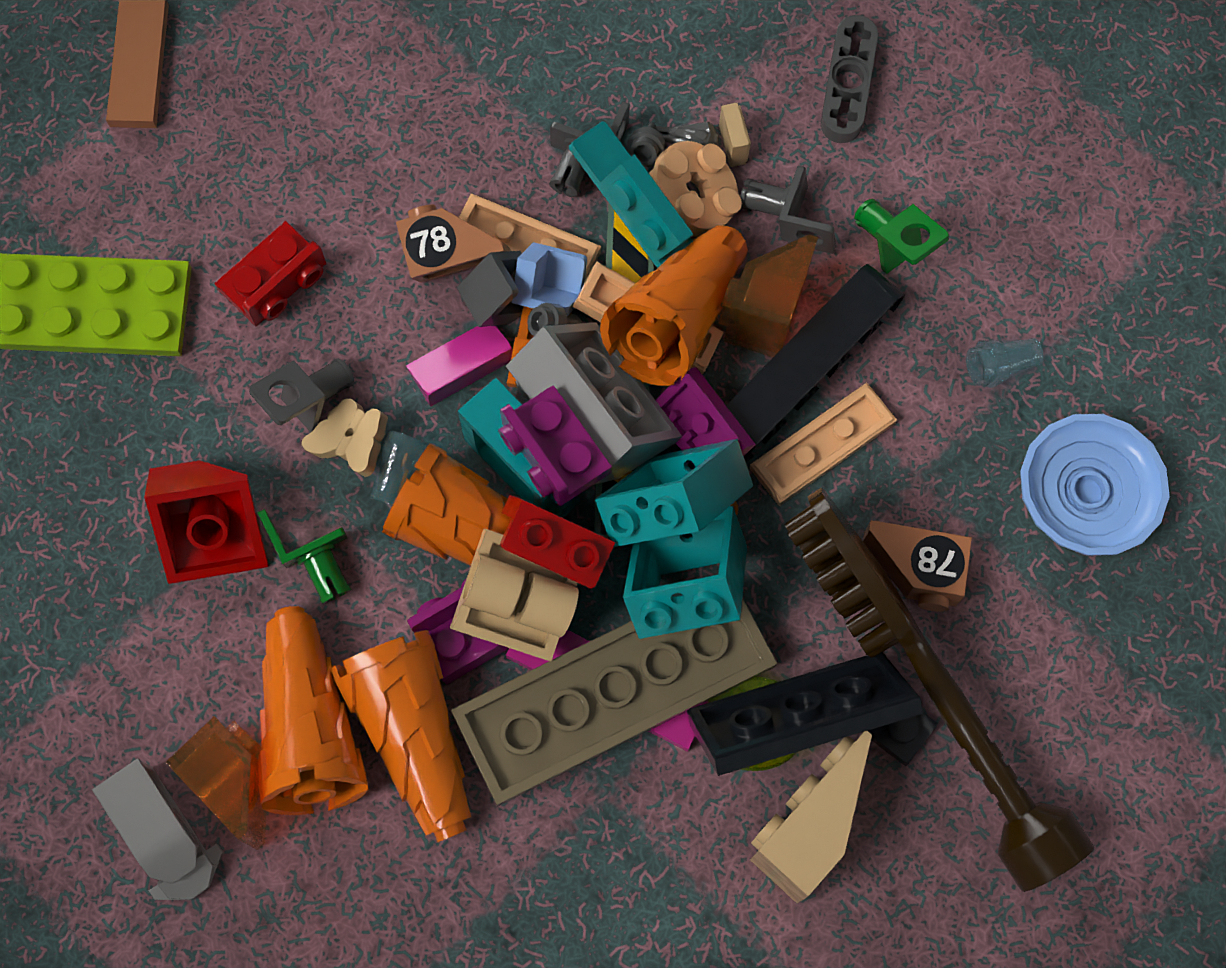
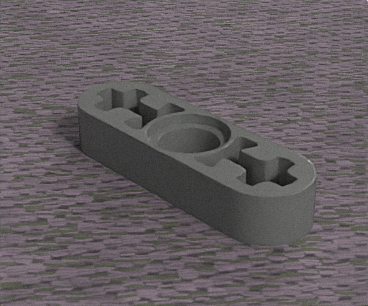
(859, 64)

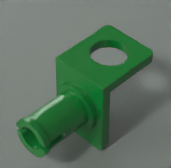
(900, 235)
(315, 556)

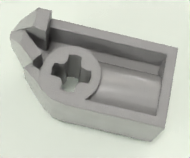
(158, 833)

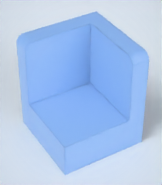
(549, 276)

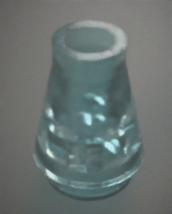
(1000, 360)
(395, 465)

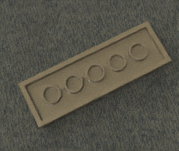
(602, 699)

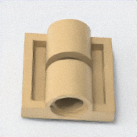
(514, 601)

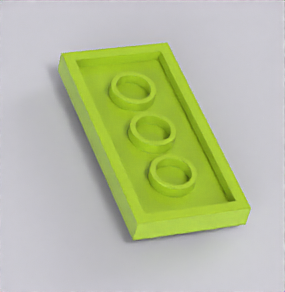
(93, 304)

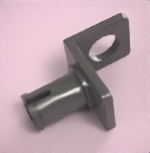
(569, 170)
(787, 204)
(301, 392)

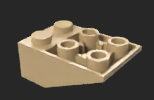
(815, 835)

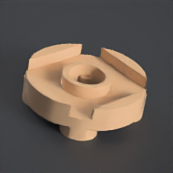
(709, 172)

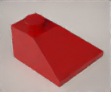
(204, 521)

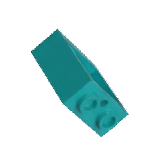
(480, 424)
(670, 498)
(703, 600)

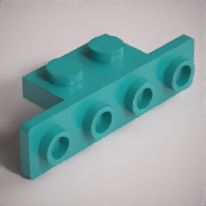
(631, 193)

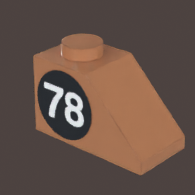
(442, 243)
(922, 562)

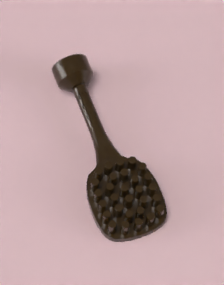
(1038, 837)

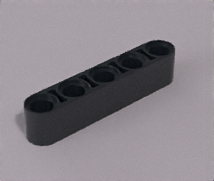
(813, 353)

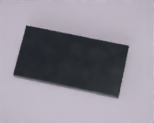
(802, 712)

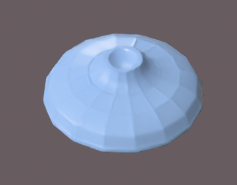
(1094, 484)

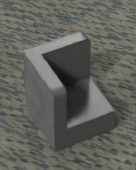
(491, 289)

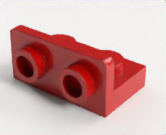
(272, 274)
(554, 542)

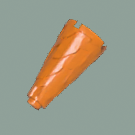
(670, 310)
(445, 508)
(407, 720)
(304, 726)

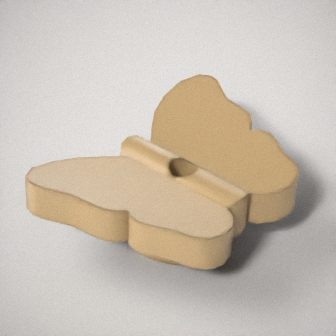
(349, 435)

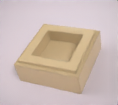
(734, 134)

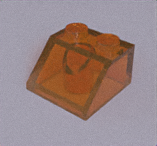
(765, 298)
(223, 772)

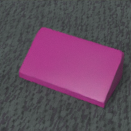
(460, 362)

